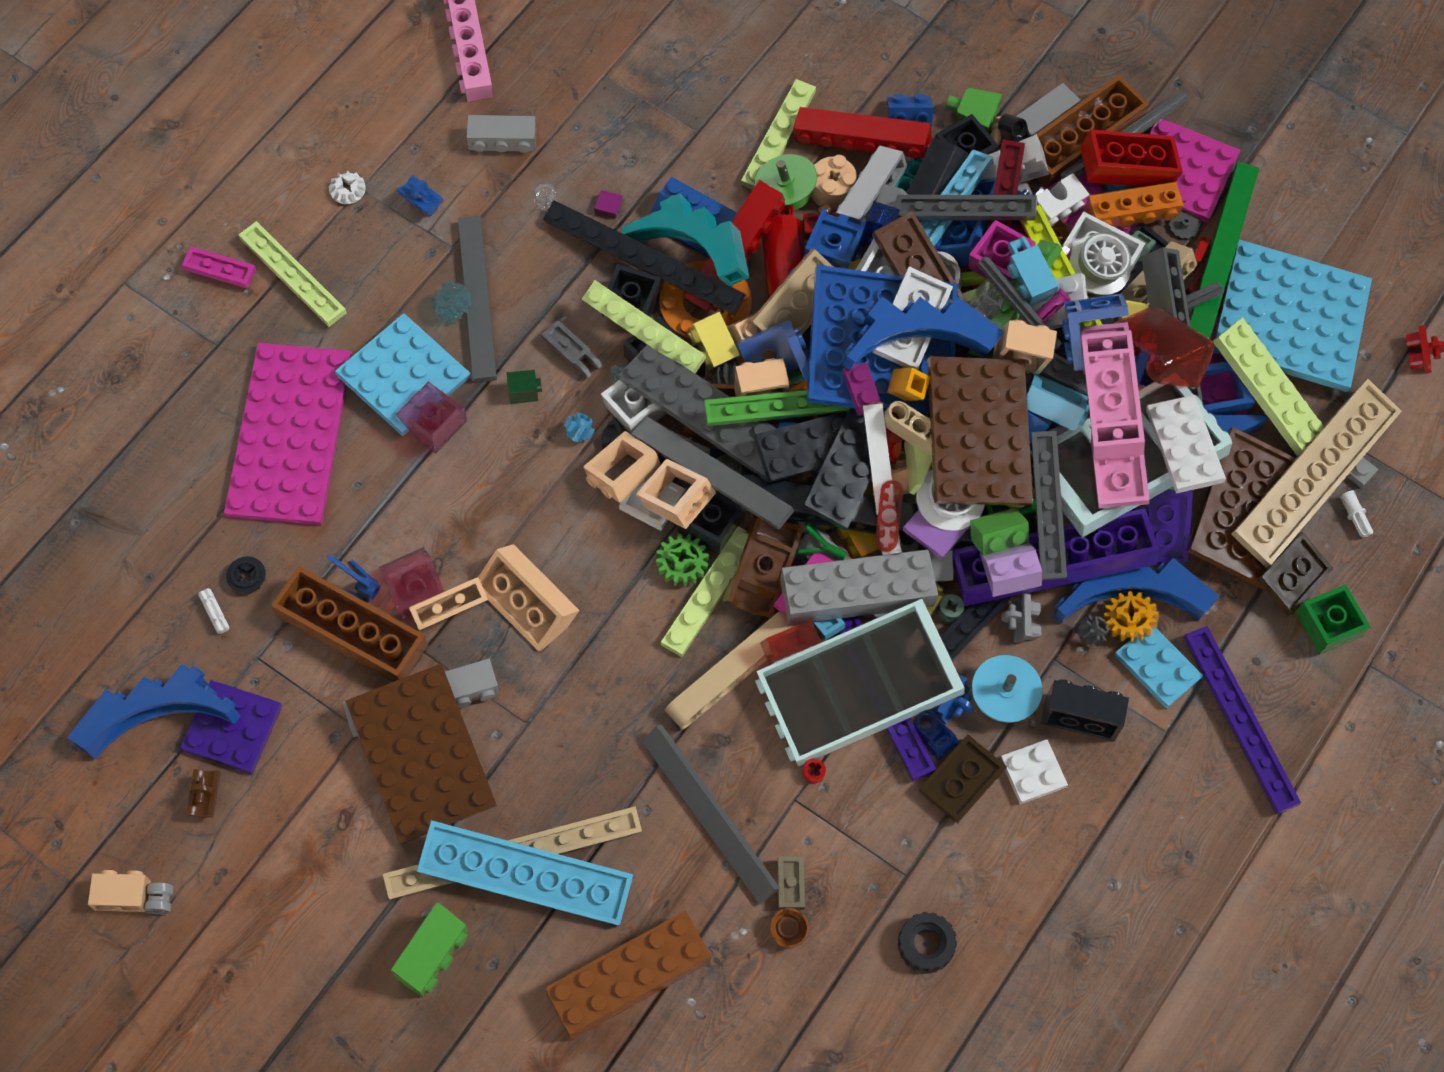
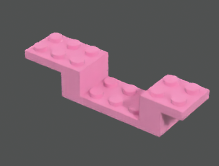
(1114, 415)

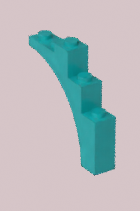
(700, 227)

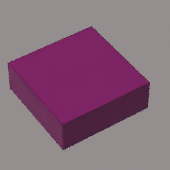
(608, 204)

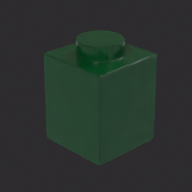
(523, 386)

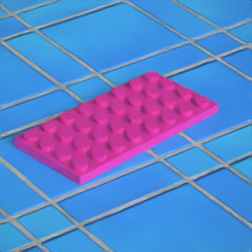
(288, 435)

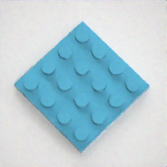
(397, 367)

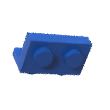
(910, 108)

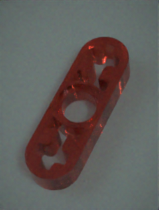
(892, 534)

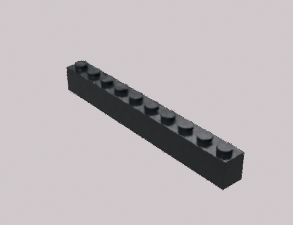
(863, 520)

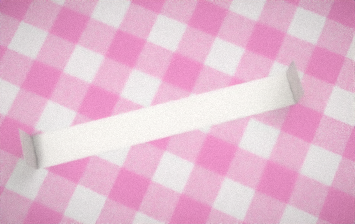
(880, 465)

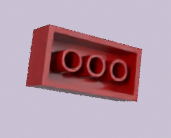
(1130, 158)

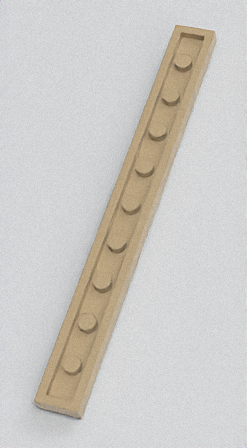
(555, 840)

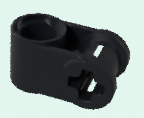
(1013, 128)

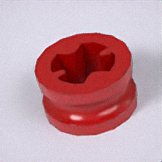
(806, 769)

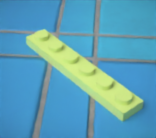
(780, 130)
(292, 274)
(643, 326)
(705, 596)

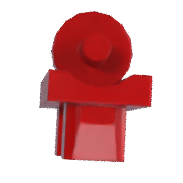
(1420, 340)

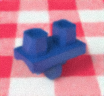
(420, 195)
(955, 706)

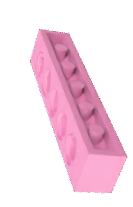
(469, 43)

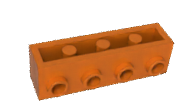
(1136, 205)

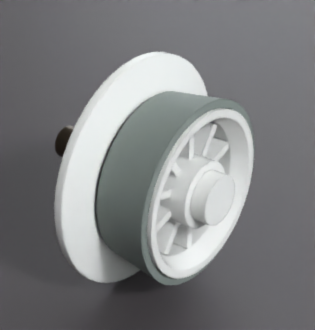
(1103, 261)

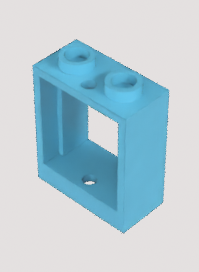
(1057, 402)

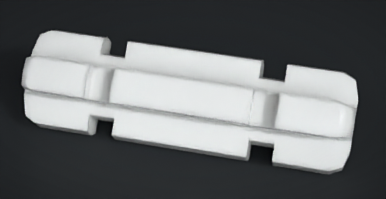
(214, 611)

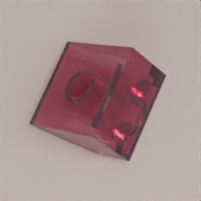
(432, 417)
(411, 580)

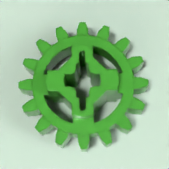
(690, 563)

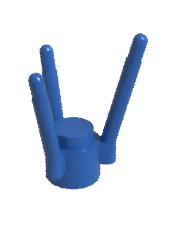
(366, 586)

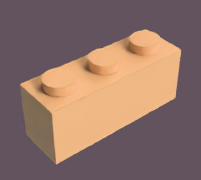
(448, 603)

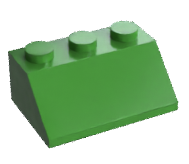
(430, 950)

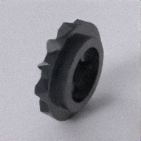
(246, 564)

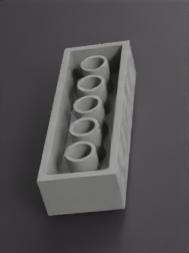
(857, 586)

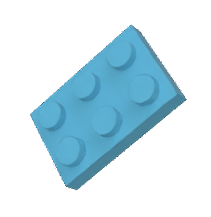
(1159, 667)

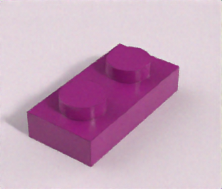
(861, 386)

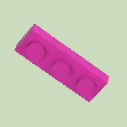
(218, 267)

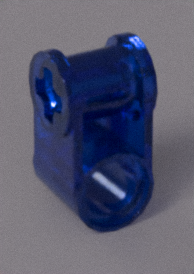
(936, 735)

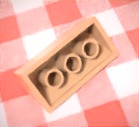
(526, 597)

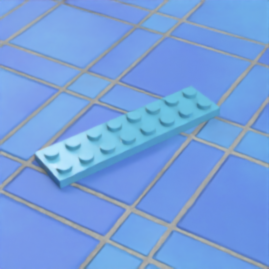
(525, 873)

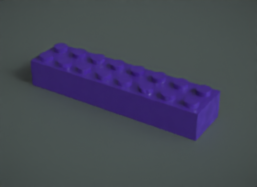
(1111, 549)

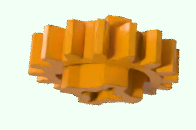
(1143, 613)

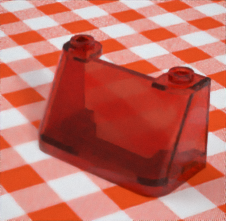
(1175, 349)

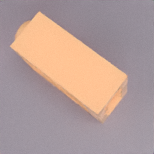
(629, 480)
(683, 512)

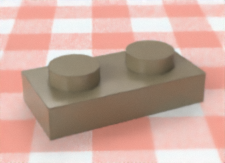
(791, 882)

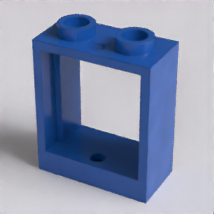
(1244, 398)

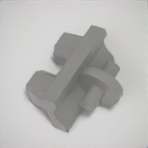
(1019, 619)

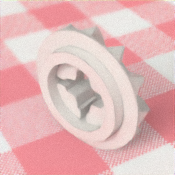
(343, 195)

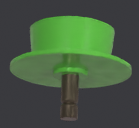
(790, 175)

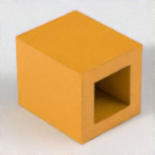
(908, 384)

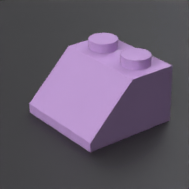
(1012, 569)

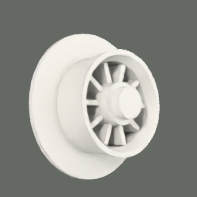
(944, 516)

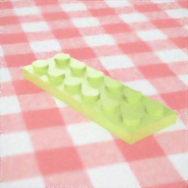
(1269, 385)

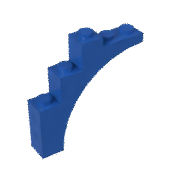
(954, 323)
(1168, 584)
(150, 699)

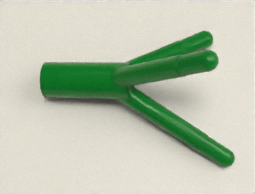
(828, 548)

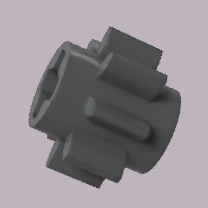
(1093, 630)

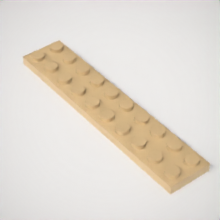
(1316, 473)

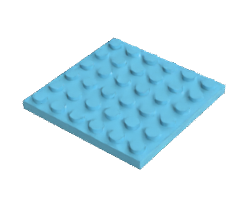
(1299, 310)

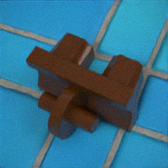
(203, 793)

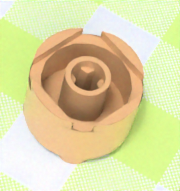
(834, 180)

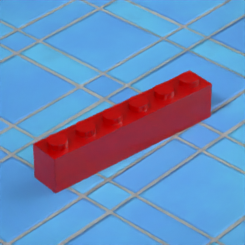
(861, 132)
(752, 221)

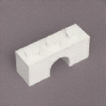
(1062, 198)

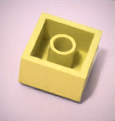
(713, 341)

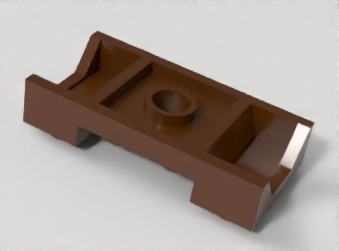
(752, 587)

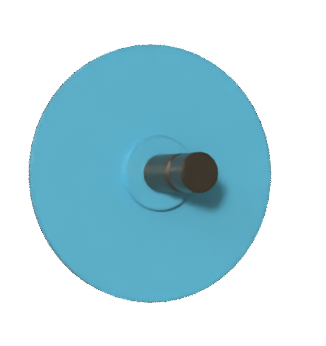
(1007, 688)

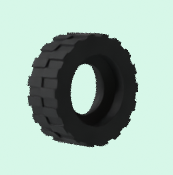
(941, 928)

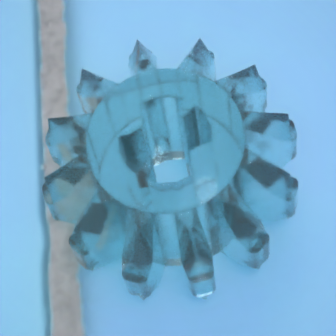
(451, 301)

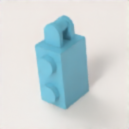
(1031, 272)

